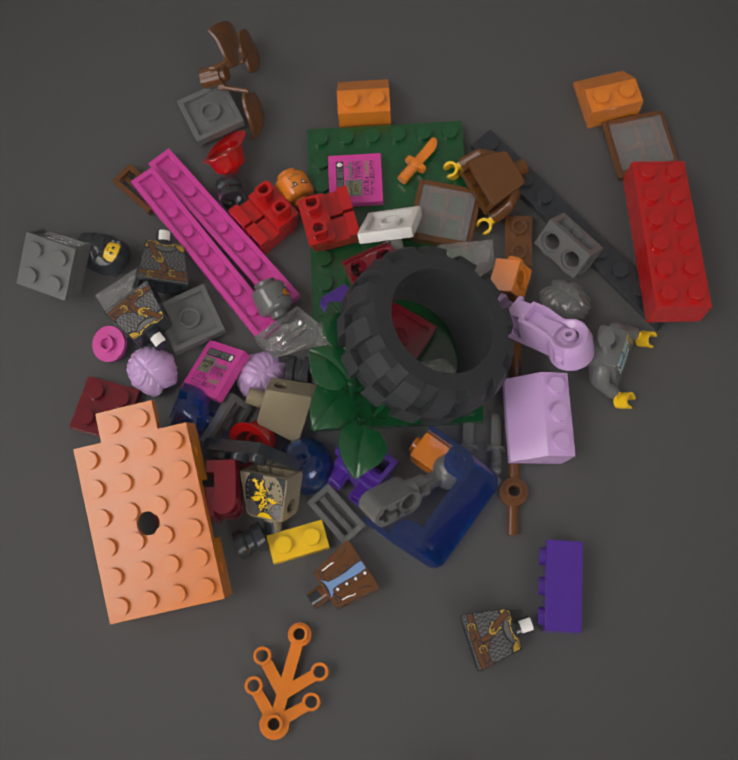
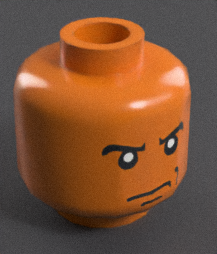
(294, 185)

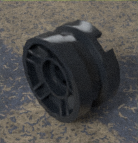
(298, 369)

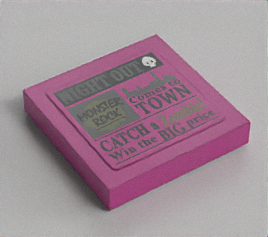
(360, 174)
(217, 369)

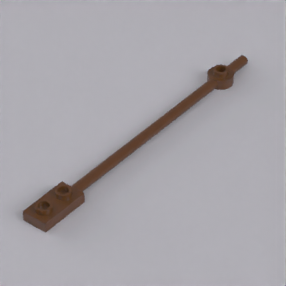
(517, 244)

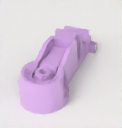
(563, 340)

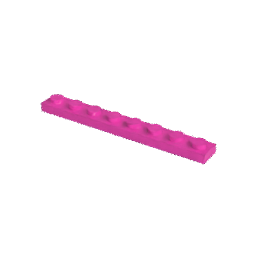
(217, 222)
(201, 249)

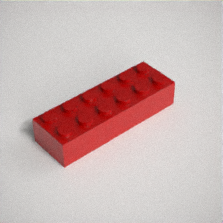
(666, 242)

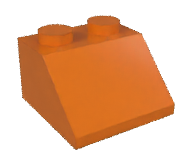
(608, 97)
(363, 103)

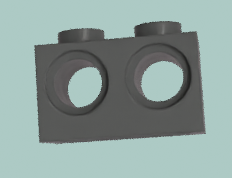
(571, 241)

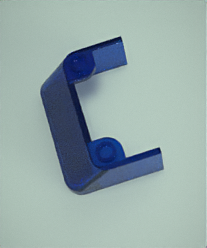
(454, 514)

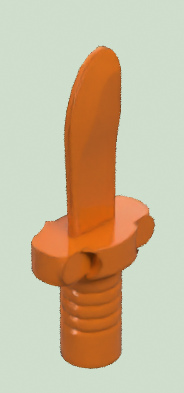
(415, 164)

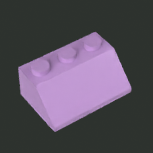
(538, 418)

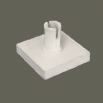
(390, 226)

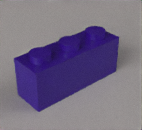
(560, 587)

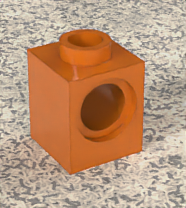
(511, 277)
(426, 451)

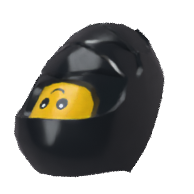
(107, 253)

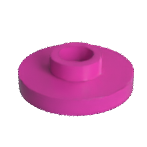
(109, 344)

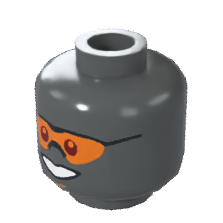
(272, 298)

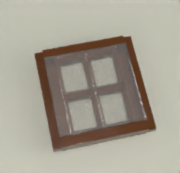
(638, 140)
(447, 214)

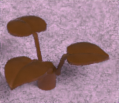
(218, 75)

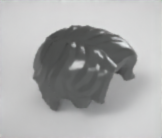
(566, 299)

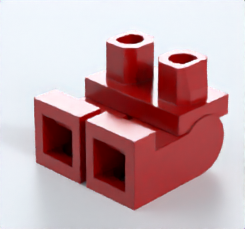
(266, 217)
(329, 219)

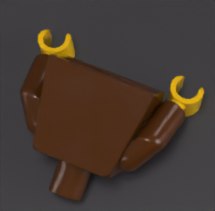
(492, 181)

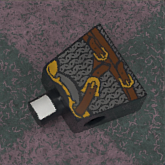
(162, 265)
(142, 316)
(493, 635)

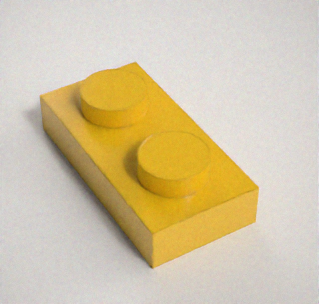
(298, 542)

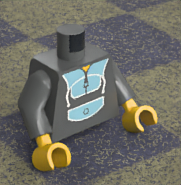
(610, 358)

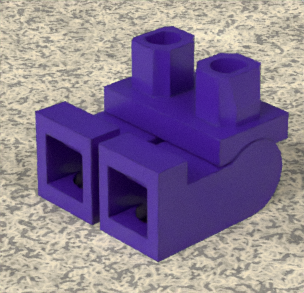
(370, 479)

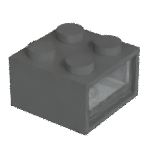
(53, 263)

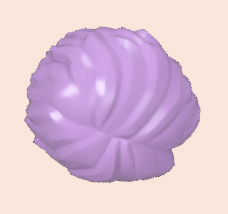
(152, 370)
(259, 371)

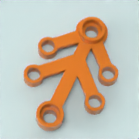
(285, 685)

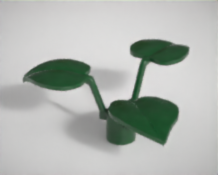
(327, 407)
(358, 446)

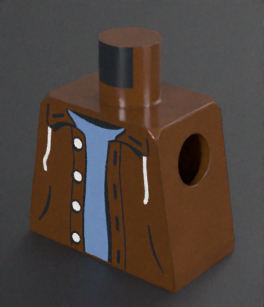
(342, 579)

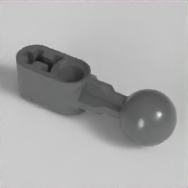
(403, 496)

